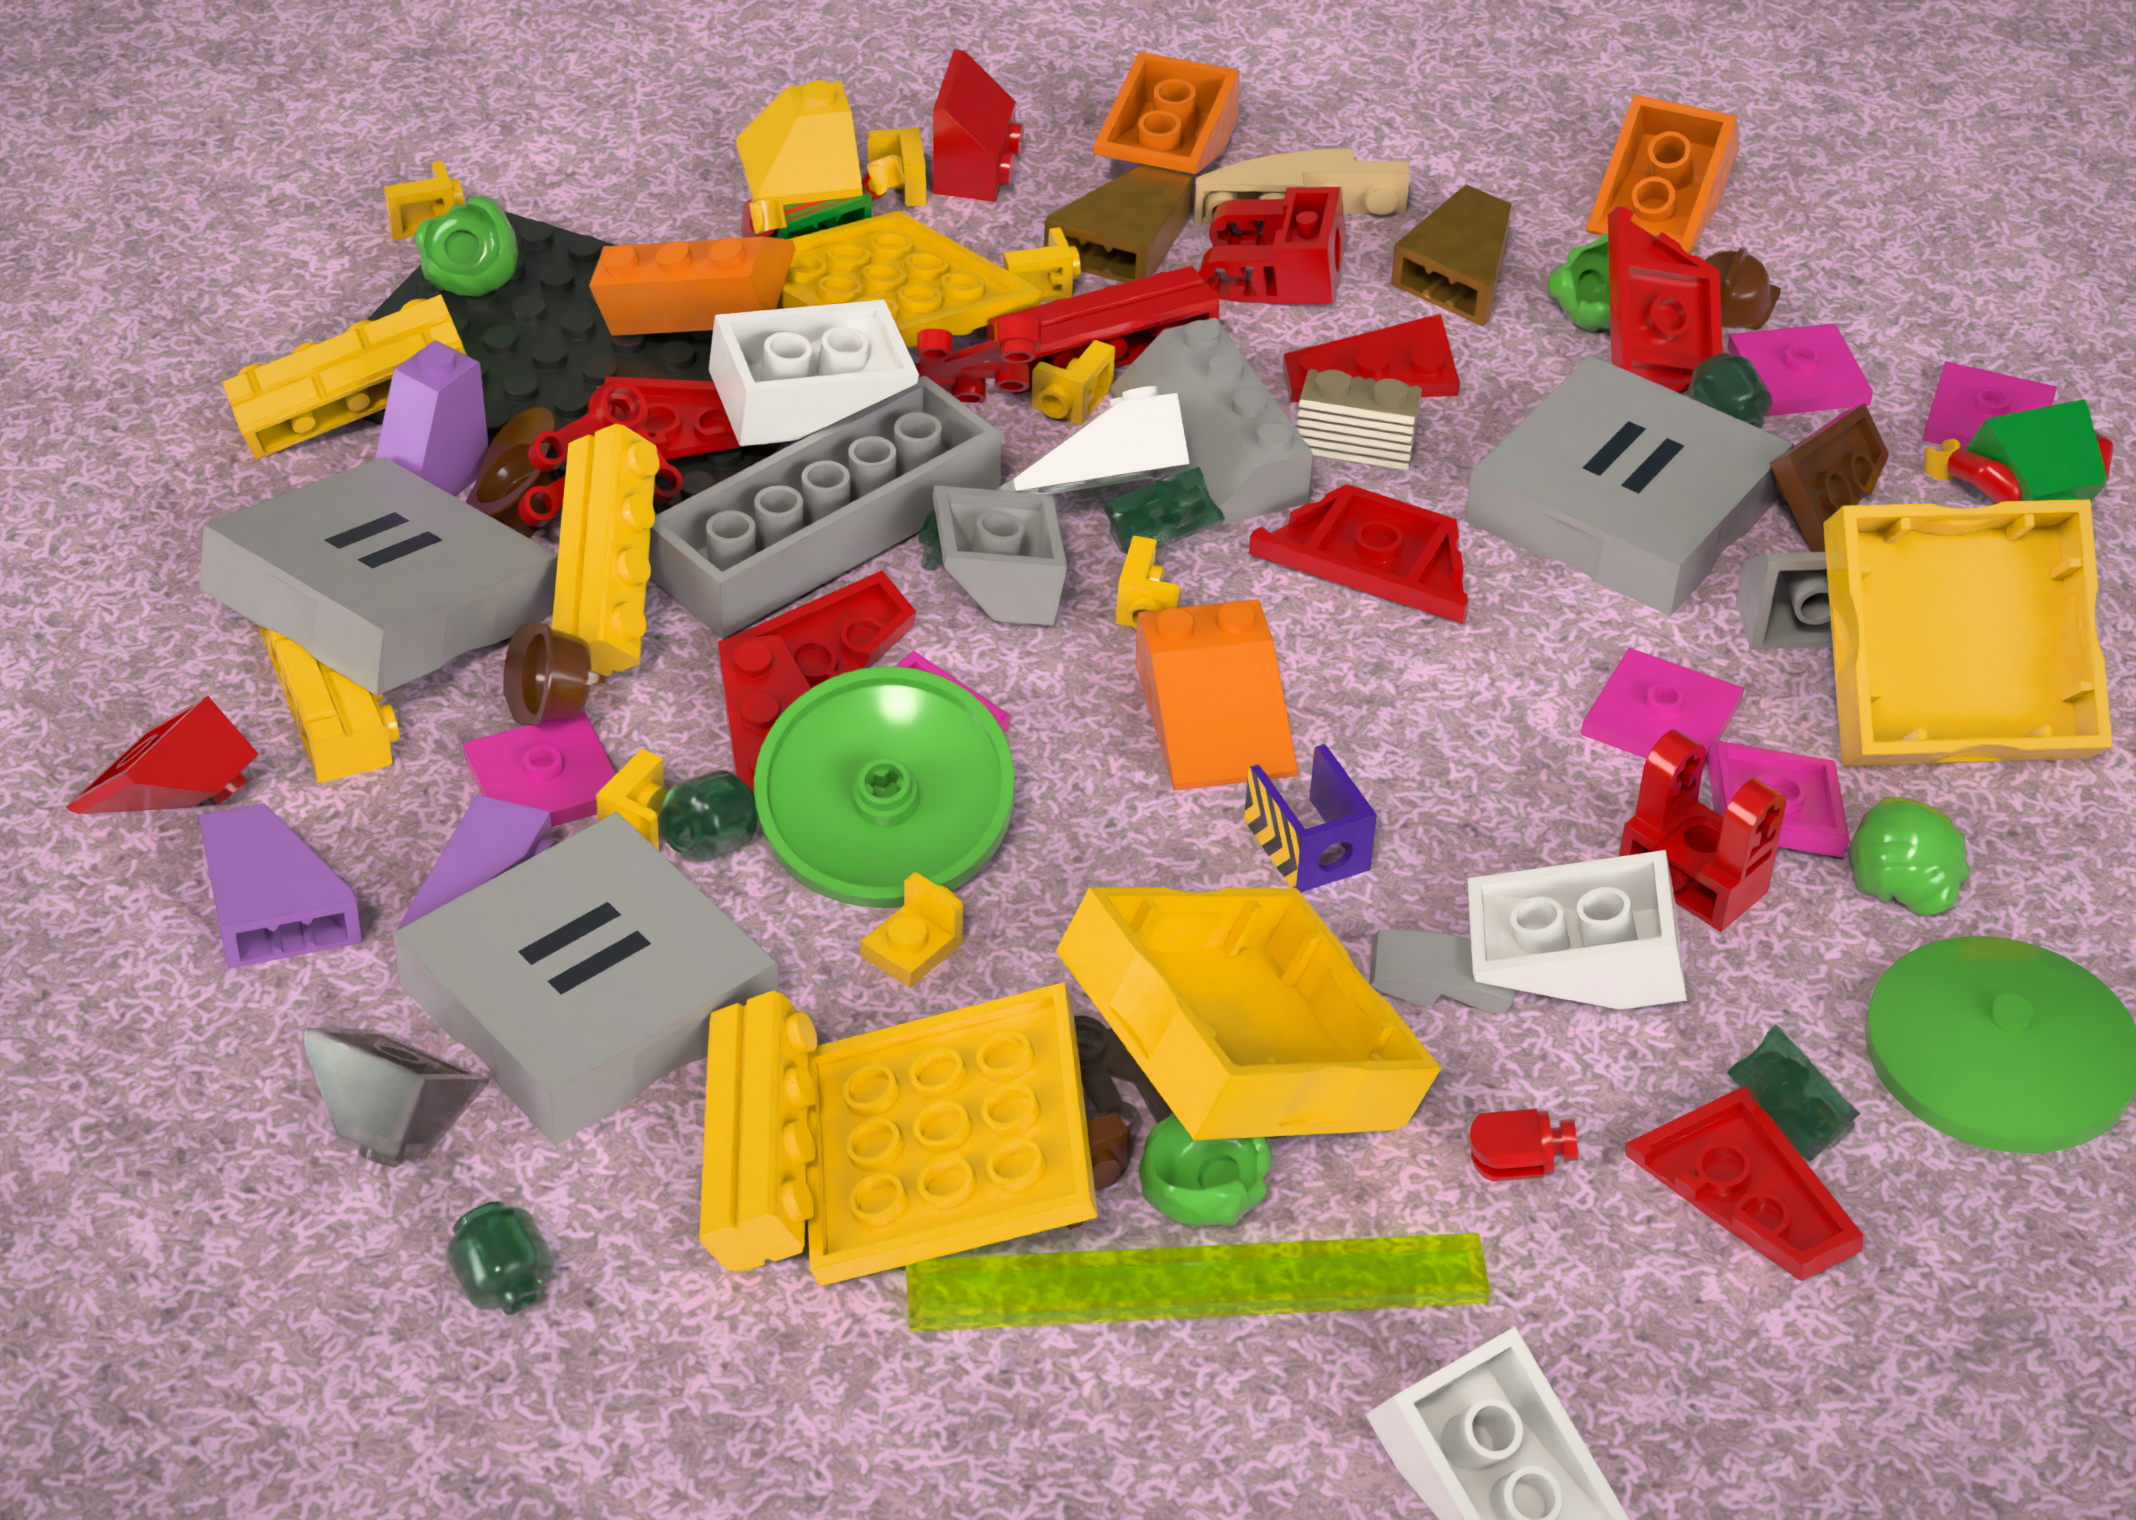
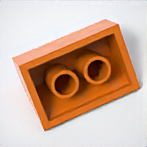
(688, 282)

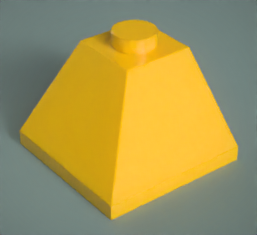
(802, 146)

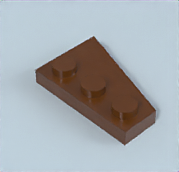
(1830, 471)

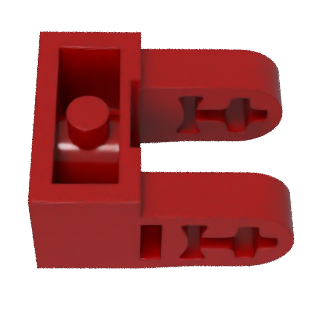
(1293, 258)
(1713, 860)

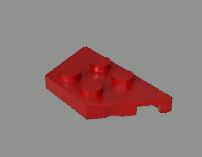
(1660, 304)
(1374, 548)

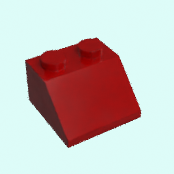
(973, 133)

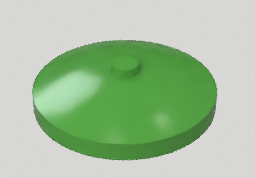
(884, 782)
(2002, 1044)

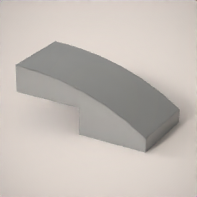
(1427, 964)

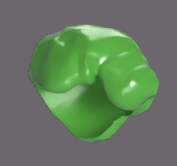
(468, 248)
(1583, 285)
(1910, 855)
(1202, 1179)

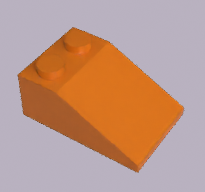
(1171, 114)
(1668, 169)
(1214, 693)

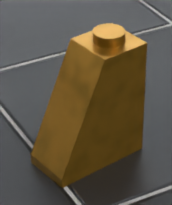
(1126, 223)
(1456, 254)

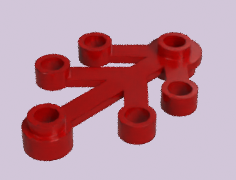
(965, 370)
(635, 413)

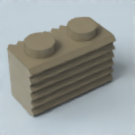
(1359, 418)

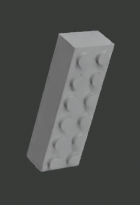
(819, 506)

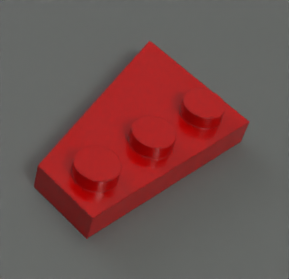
(1407, 352)
(758, 686)

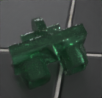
(1163, 511)
(1795, 1094)

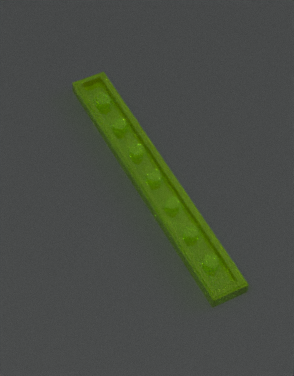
(1196, 1282)

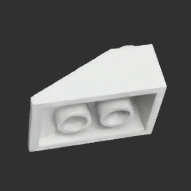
(805, 367)
(1126, 443)
(1581, 931)
(1493, 1442)

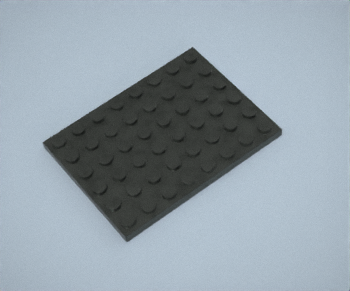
(551, 348)

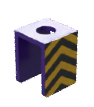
(1298, 849)

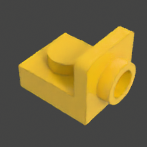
(908, 147)
(420, 200)
(1047, 267)
(1079, 388)
(1142, 584)
(636, 794)
(917, 933)

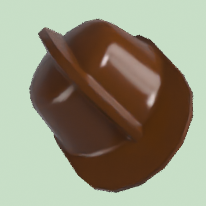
(1744, 290)
(509, 472)
(547, 674)

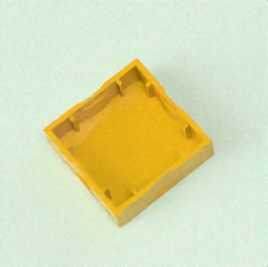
(1966, 633)
(1246, 1012)

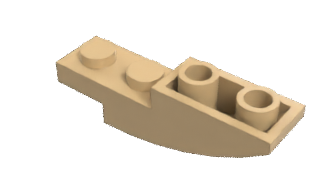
(1365, 185)

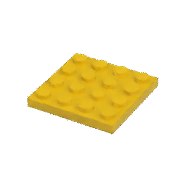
(911, 267)
(947, 1135)

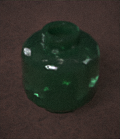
(1731, 387)
(709, 815)
(500, 1257)

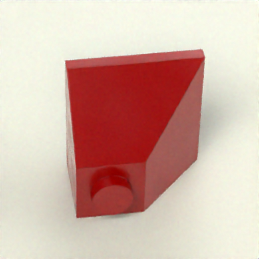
(173, 765)

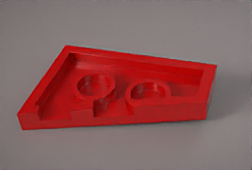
(682, 416)
(842, 628)
(1751, 1182)

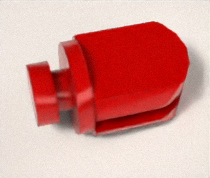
(1520, 1144)

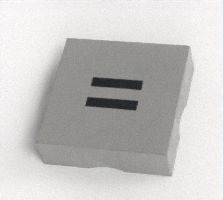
(1627, 483)
(377, 573)
(581, 974)

